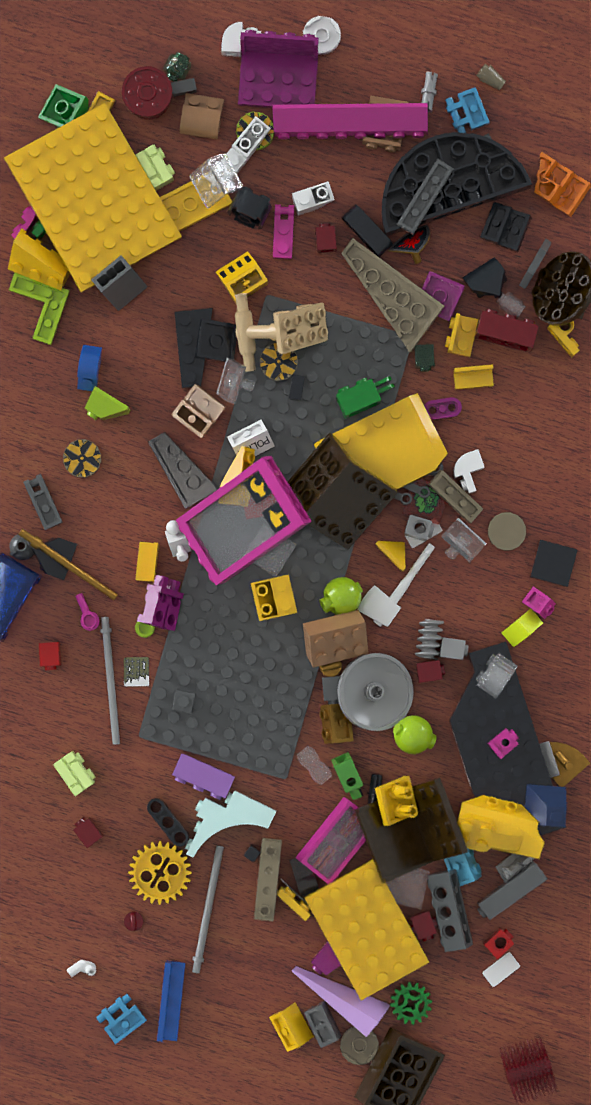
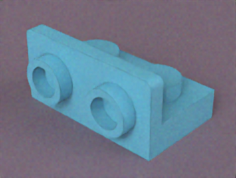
(466, 867)

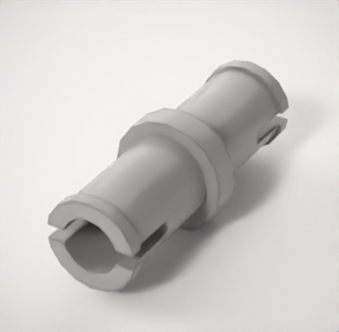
(429, 90)

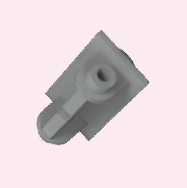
(512, 865)

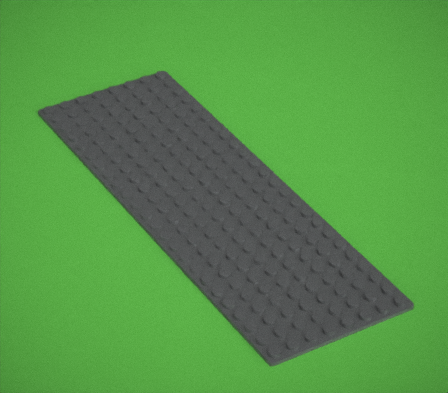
(246, 671)

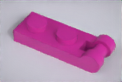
(283, 232)

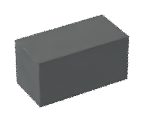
(182, 87)

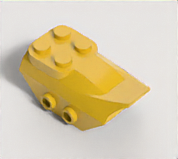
(499, 826)

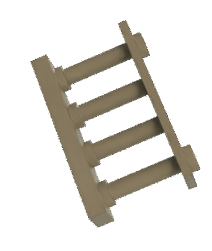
(267, 879)

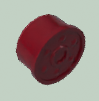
(147, 92)

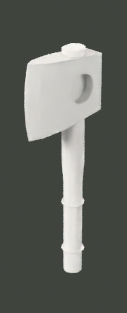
(384, 608)

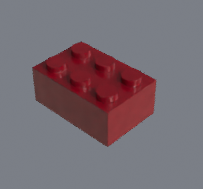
(506, 330)

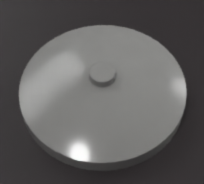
(375, 691)

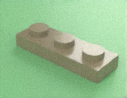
(455, 496)

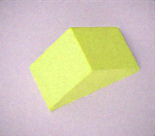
(522, 628)

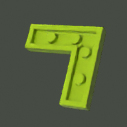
(53, 300)

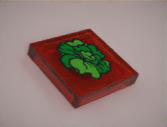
(428, 508)

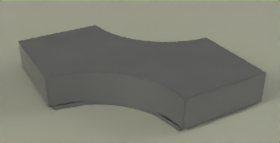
(535, 263)

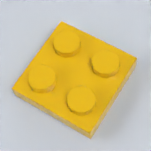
(288, 897)

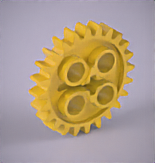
(175, 881)

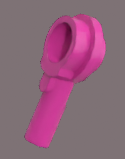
(89, 619)

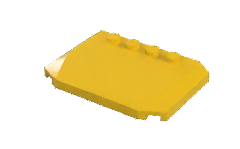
(395, 442)

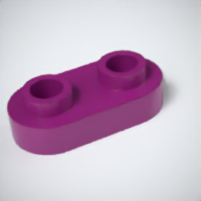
(441, 407)

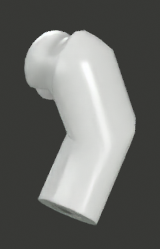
(82, 966)

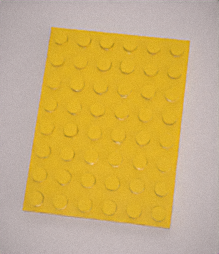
(92, 195)

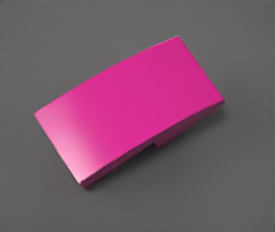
(29, 218)

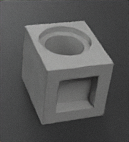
(410, 531)
(453, 648)

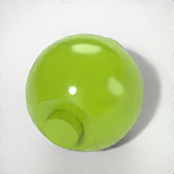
(341, 596)
(414, 735)

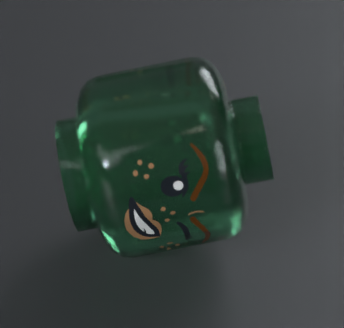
(177, 66)

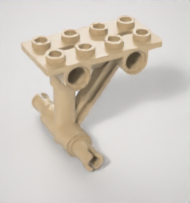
(290, 329)

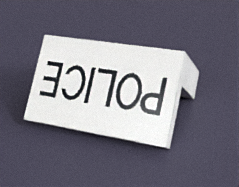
(252, 436)

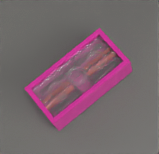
(333, 842)

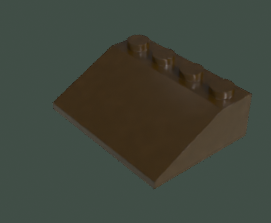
(399, 1071)

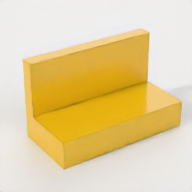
(473, 377)
(147, 561)
(291, 1027)

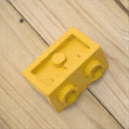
(462, 335)

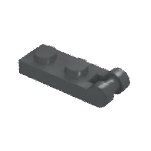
(43, 502)

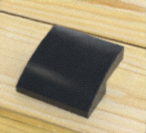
(505, 227)

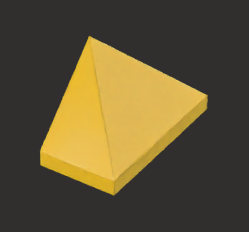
(394, 551)

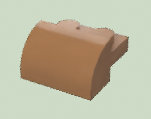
(201, 116)
(198, 411)

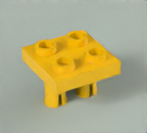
(396, 800)

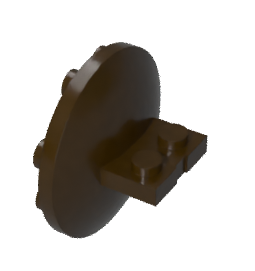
(563, 289)

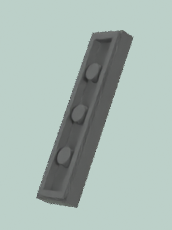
(425, 196)

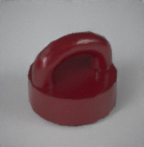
(133, 921)

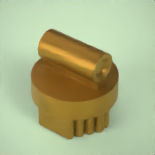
(331, 669)

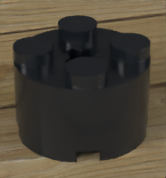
(250, 208)

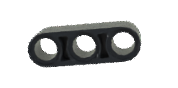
(367, 230)
(169, 831)

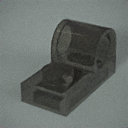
(304, 878)

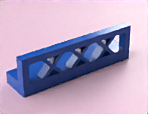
(171, 1001)

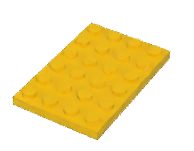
(366, 930)

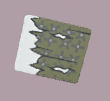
(136, 671)

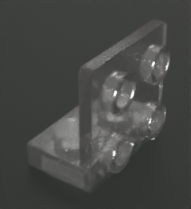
(215, 179)

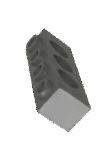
(458, 919)

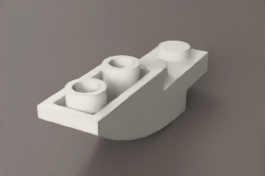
(247, 143)

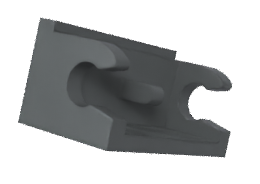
(323, 1024)

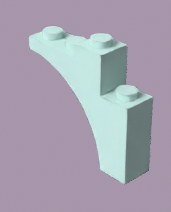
(216, 817)

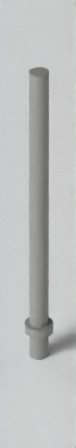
(110, 679)
(198, 958)

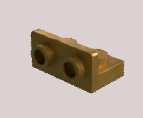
(335, 725)

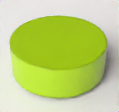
(144, 630)

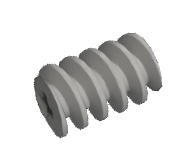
(429, 639)

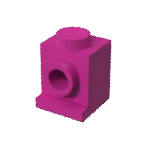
(496, 742)

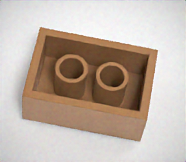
(335, 638)

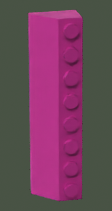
(350, 120)

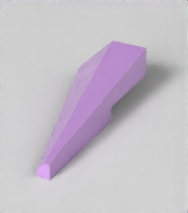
(360, 1013)

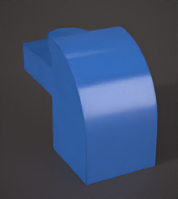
(89, 367)

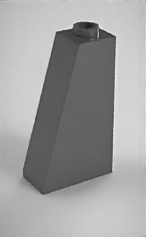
(511, 891)

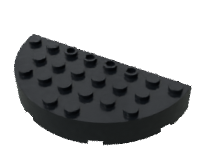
(467, 185)

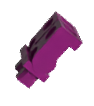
(162, 603)

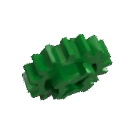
(419, 999)

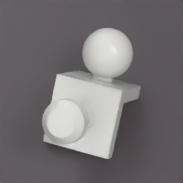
(177, 541)

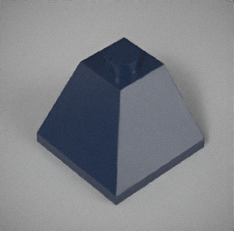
(547, 804)

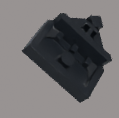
(487, 279)
(51, 566)

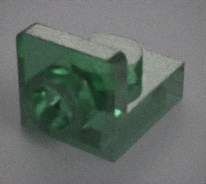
(424, 357)

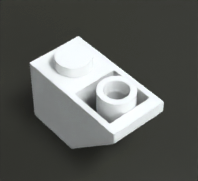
(312, 198)

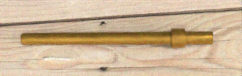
(36, 542)

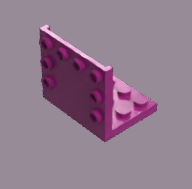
(277, 69)

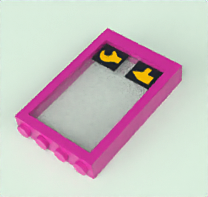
(243, 520)

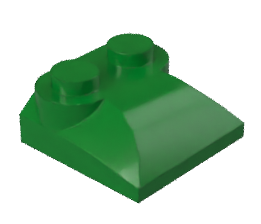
(63, 106)

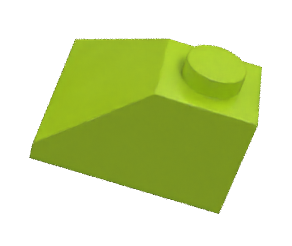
(104, 406)

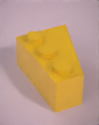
(37, 262)

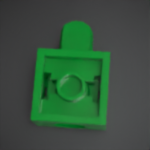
(362, 396)

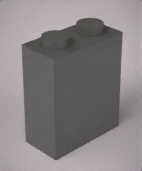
(119, 283)

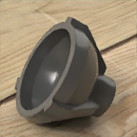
(23, 554)

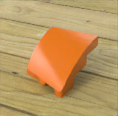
(560, 185)

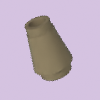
(490, 76)

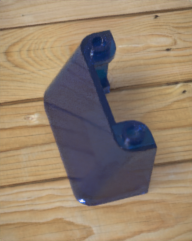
(15, 587)

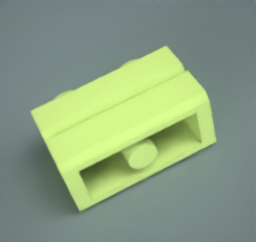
(155, 167)
(74, 772)

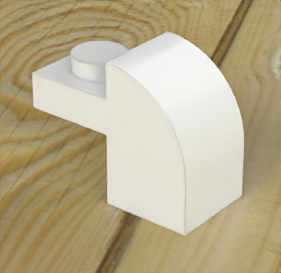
(231, 39)
(464, 466)

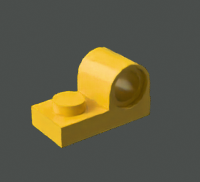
(561, 336)

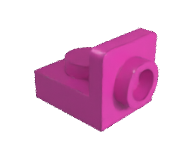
(539, 602)

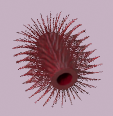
(528, 1070)

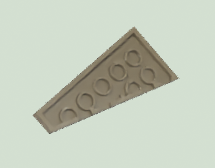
(399, 299)

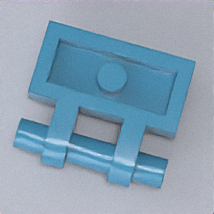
(472, 108)
(125, 1023)

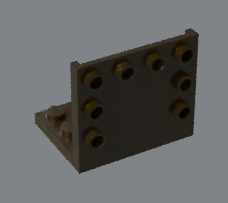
(339, 493)
(415, 840)

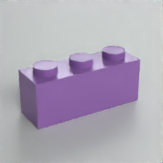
(203, 776)

